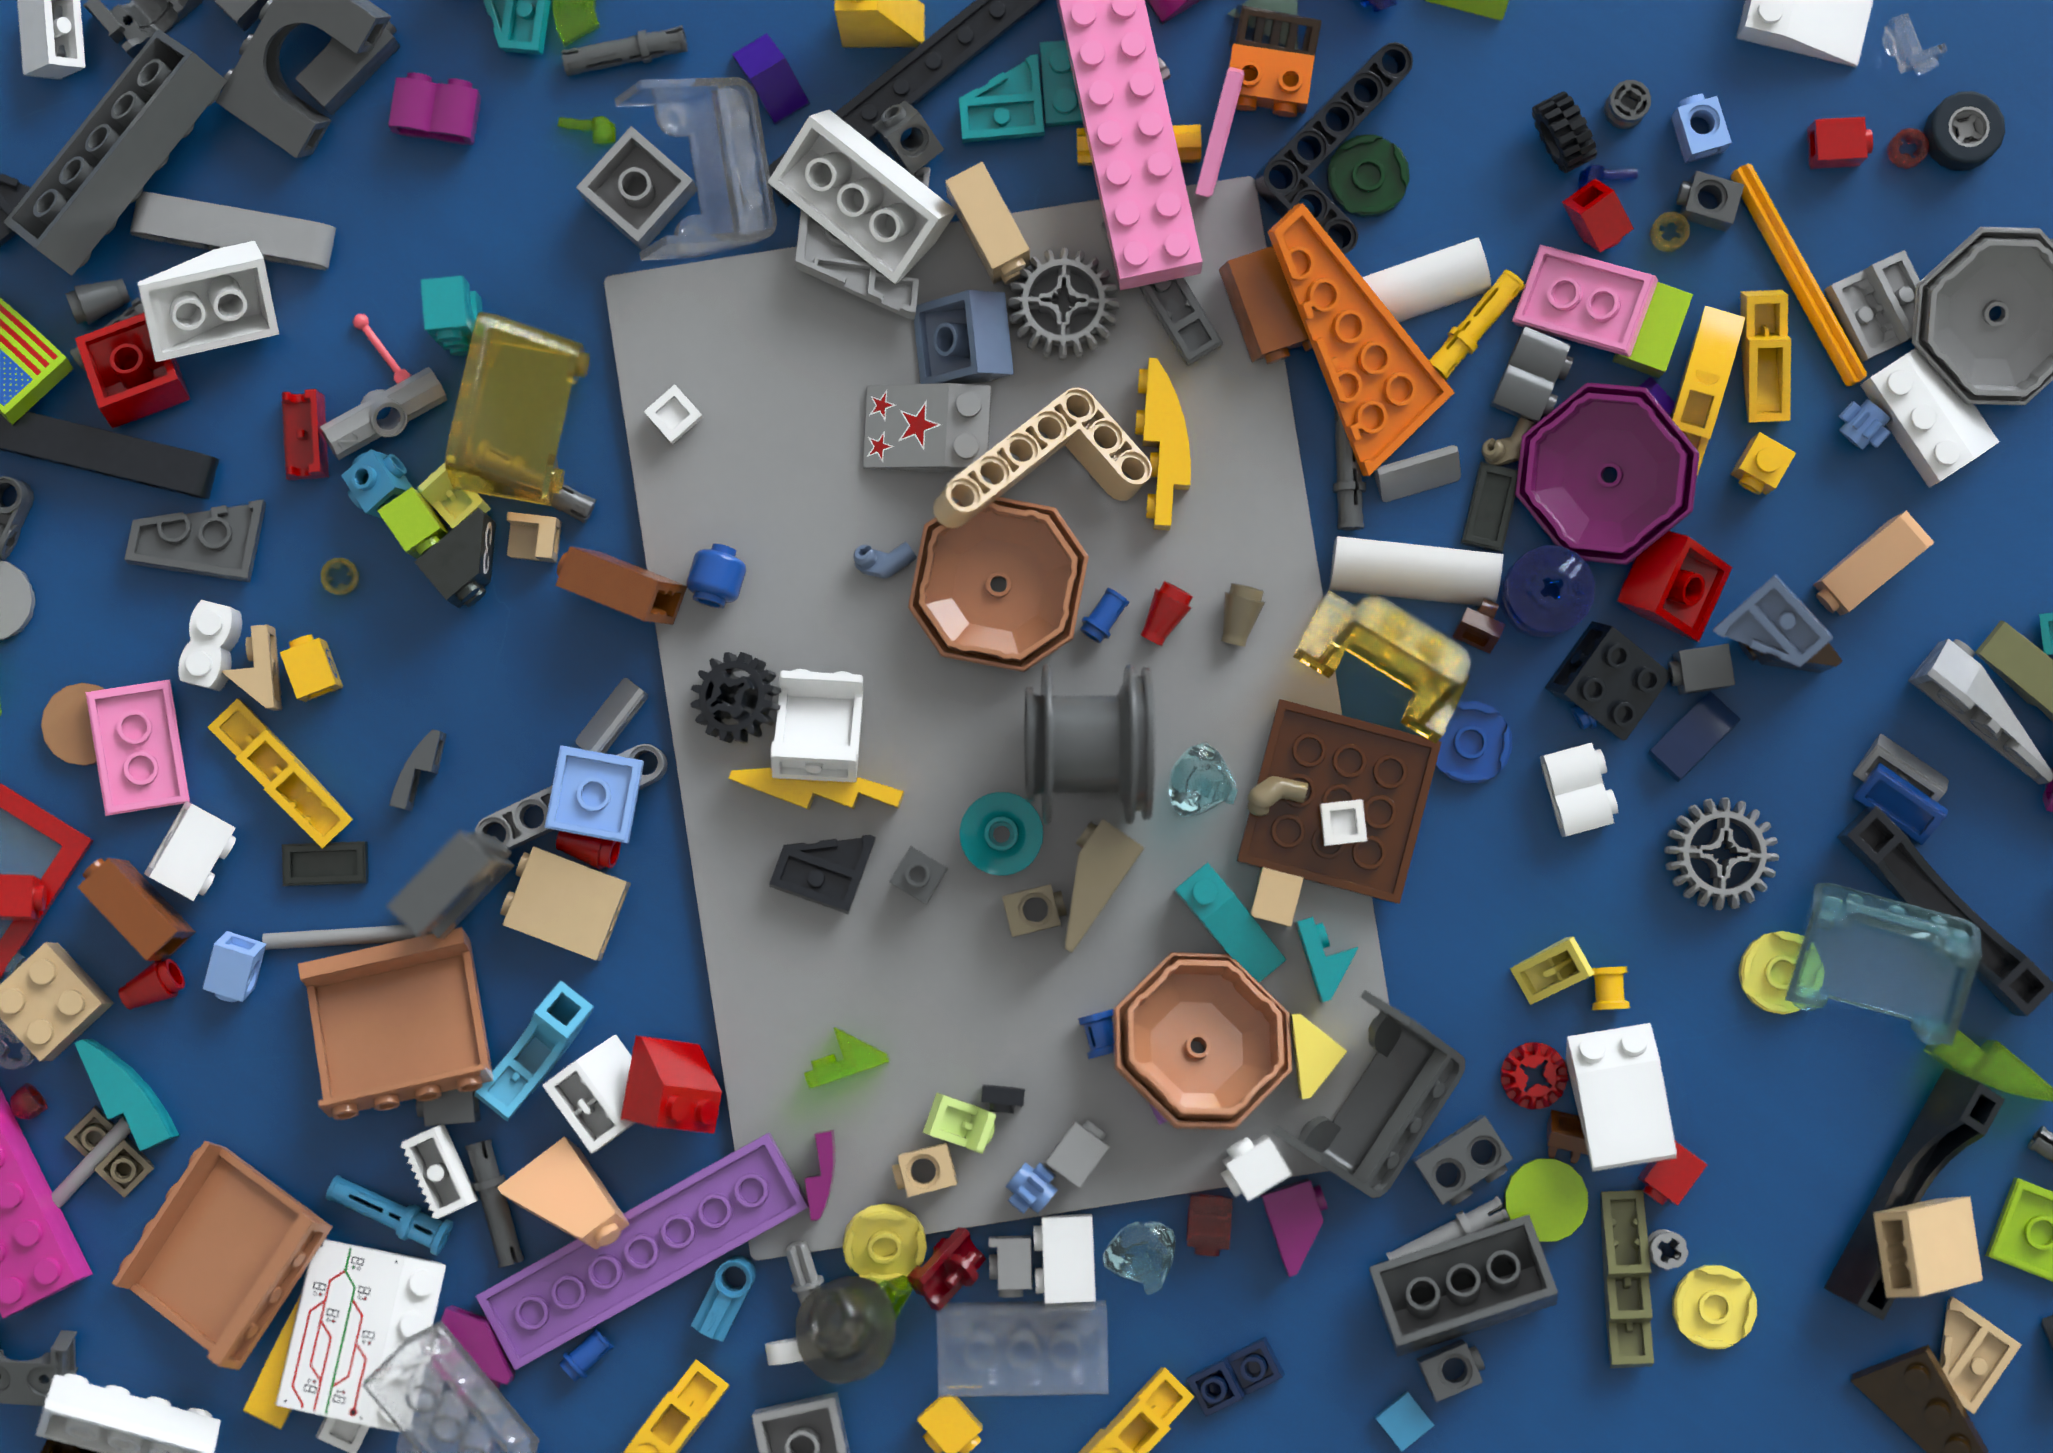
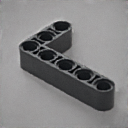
(1325, 140)

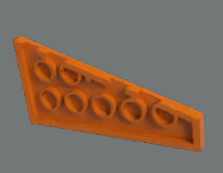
(1367, 358)

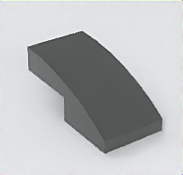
(423, 758)

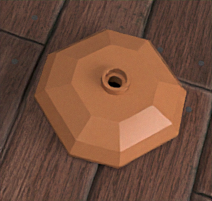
(1006, 628)
(1226, 1011)

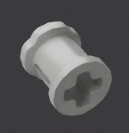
(1678, 1244)

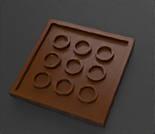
(1342, 763)

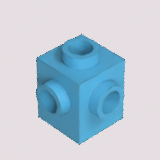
(375, 480)

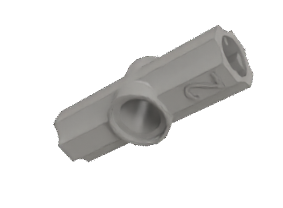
(407, 401)

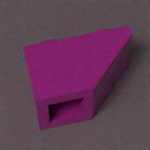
(480, 1342)

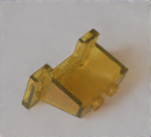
(1395, 646)

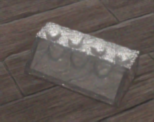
(1022, 1348)
(446, 1399)

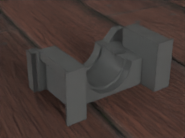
(146, 17)
(31, 1380)

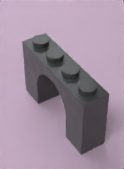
(336, 70)
(256, 86)
(452, 884)

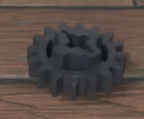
(719, 694)

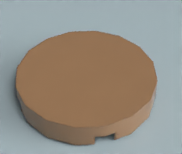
(68, 725)

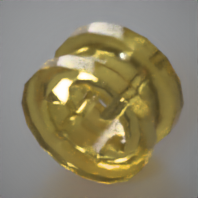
(1664, 220)
(337, 563)

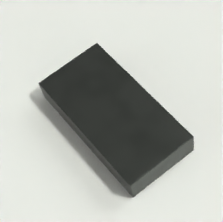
(1490, 507)
(332, 865)

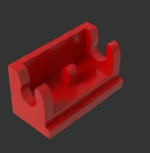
(303, 442)

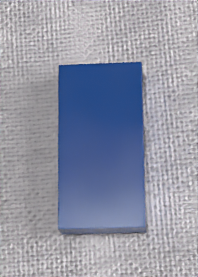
(1902, 802)

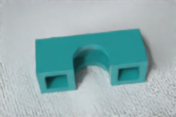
(450, 312)

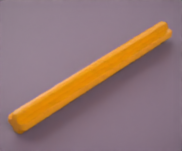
(1799, 276)

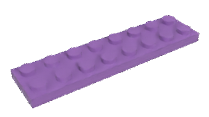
(662, 1244)

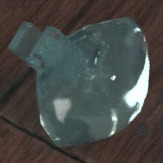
(1200, 781)
(1142, 1254)

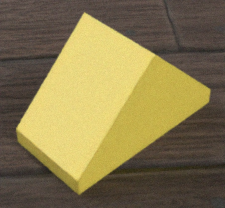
(1552, 970)
(1314, 1055)

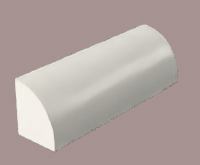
(1433, 280)
(1415, 571)

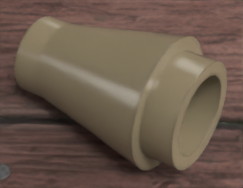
(1241, 611)

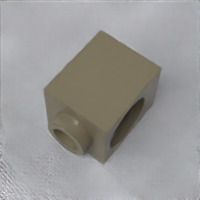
(1014, 905)

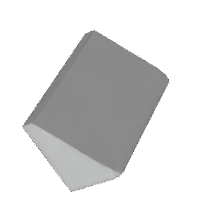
(1418, 473)
(612, 717)
(1904, 765)

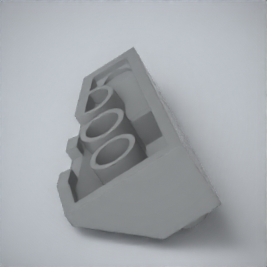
(1968, 694)

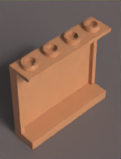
(397, 1023)
(222, 1253)

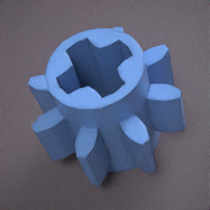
(1864, 424)
(1031, 1188)

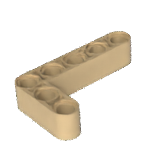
(1033, 449)

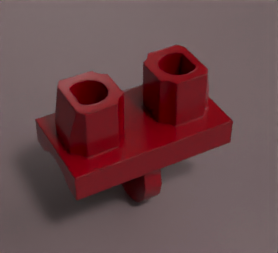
(950, 1268)

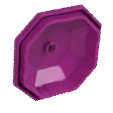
(1565, 465)

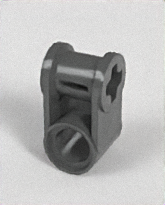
(13, 517)

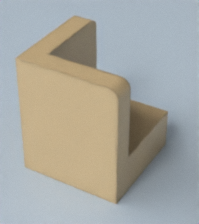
(533, 537)
(1276, 896)

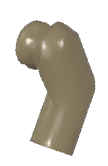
(1506, 449)
(1271, 791)

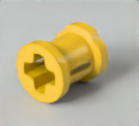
(1609, 988)

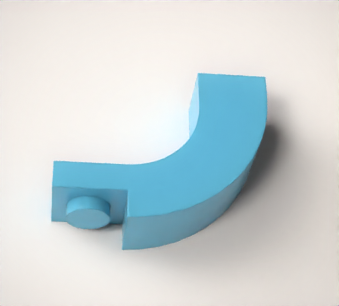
(536, 1051)

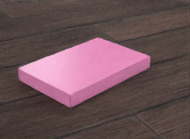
(1220, 132)
(1585, 300)
(137, 747)

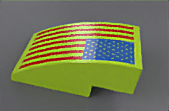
(27, 364)

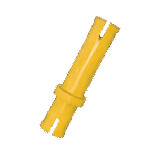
(1464, 338)

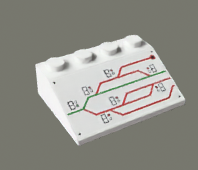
(348, 1321)

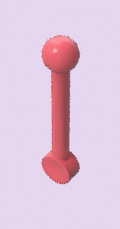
(361, 322)

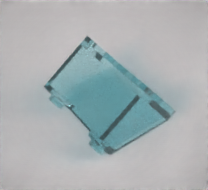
(1885, 960)

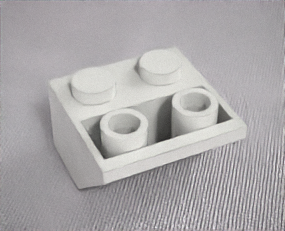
(593, 1093)

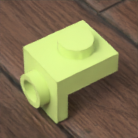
(450, 503)
(960, 1123)

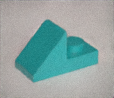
(1325, 970)

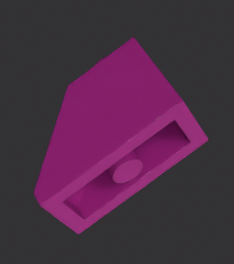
(1294, 1220)

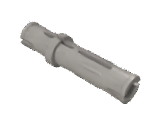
(1461, 1226)

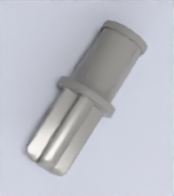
(802, 1269)

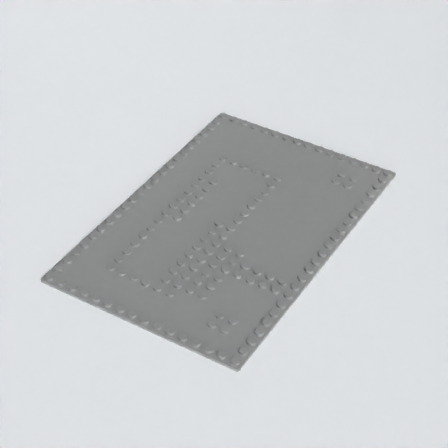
(942, 983)

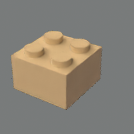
(50, 1001)

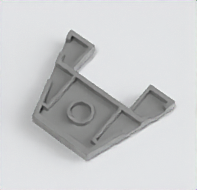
(834, 262)

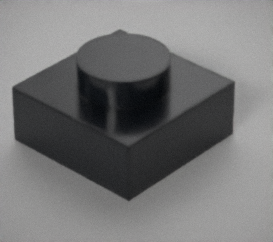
(1002, 1098)

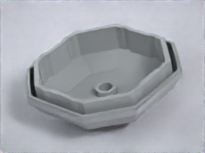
(1982, 357)

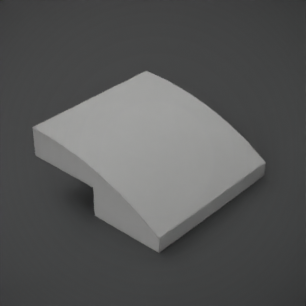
(1877, 305)

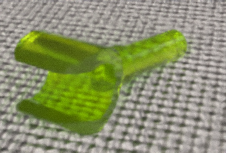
(602, 129)

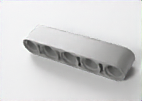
(220, 226)
(513, 816)

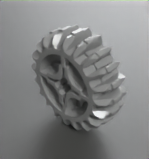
(1082, 303)
(1718, 872)

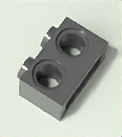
(1457, 1150)

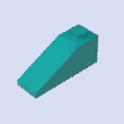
(1229, 922)

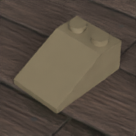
(1100, 868)

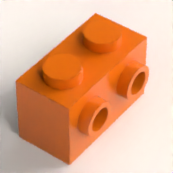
(1273, 79)

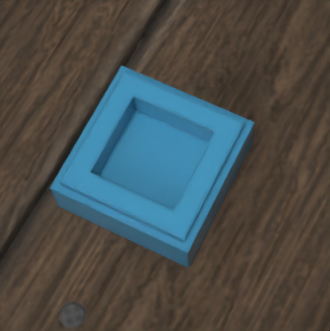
(1404, 1421)

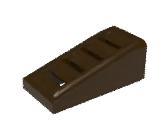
(1241, 21)

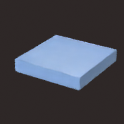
(594, 794)

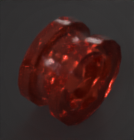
(1904, 160)

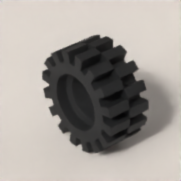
(1564, 132)

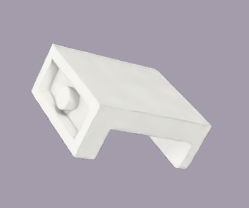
(818, 726)

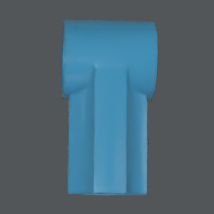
(724, 1300)

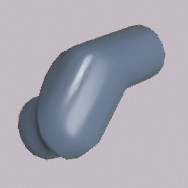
(880, 563)

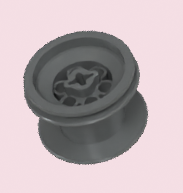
(1092, 744)

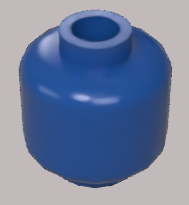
(716, 576)

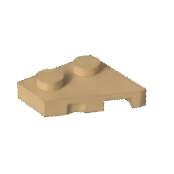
(1973, 1353)

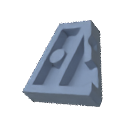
(1776, 624)

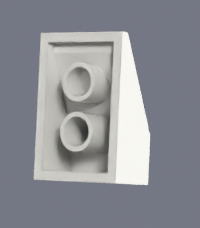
(1808, 27)
(209, 302)
(1620, 1096)

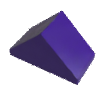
(771, 78)

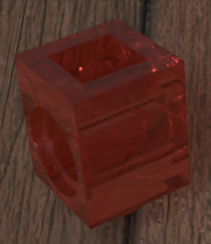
(1209, 1223)

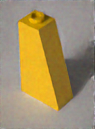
(880, 23)

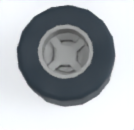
(1974, 118)

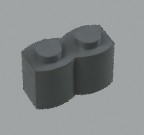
(1531, 376)

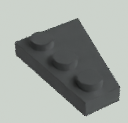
(200, 543)

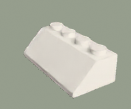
(861, 195)
(121, 1423)

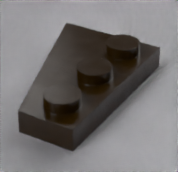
(1921, 1402)

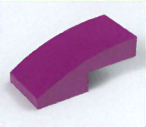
(820, 1186)

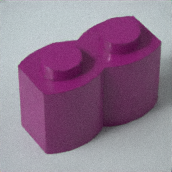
(434, 109)

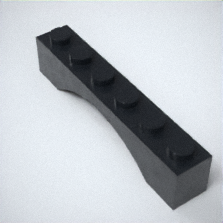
(1913, 881)
(1950, 1121)

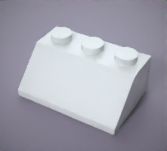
(1928, 417)

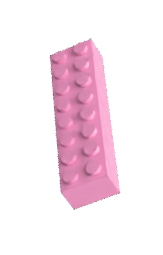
(1130, 141)

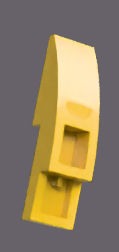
(1707, 376)
(1163, 427)
(680, 1412)
(1144, 1418)

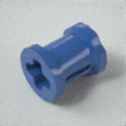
(1099, 1033)

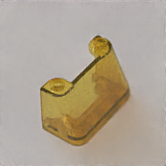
(513, 410)

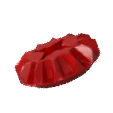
(1514, 1078)

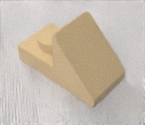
(263, 679)

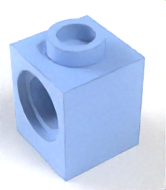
(1695, 145)
(234, 967)

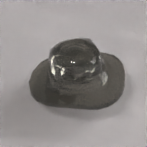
(846, 1329)

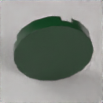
(1368, 176)

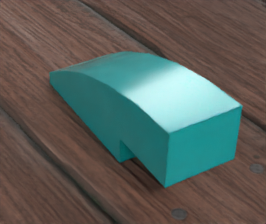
(126, 1094)

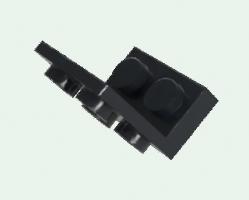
(1609, 679)

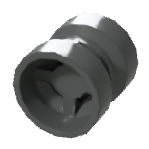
(1622, 110)

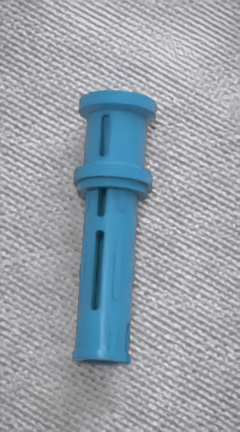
(406, 1227)

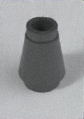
(97, 299)

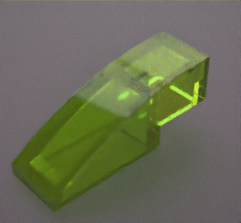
(1991, 1066)

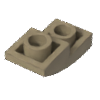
(123, 1165)

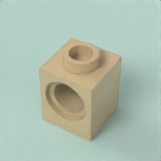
(939, 1156)

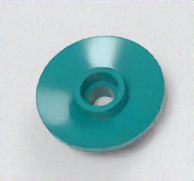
(995, 811)

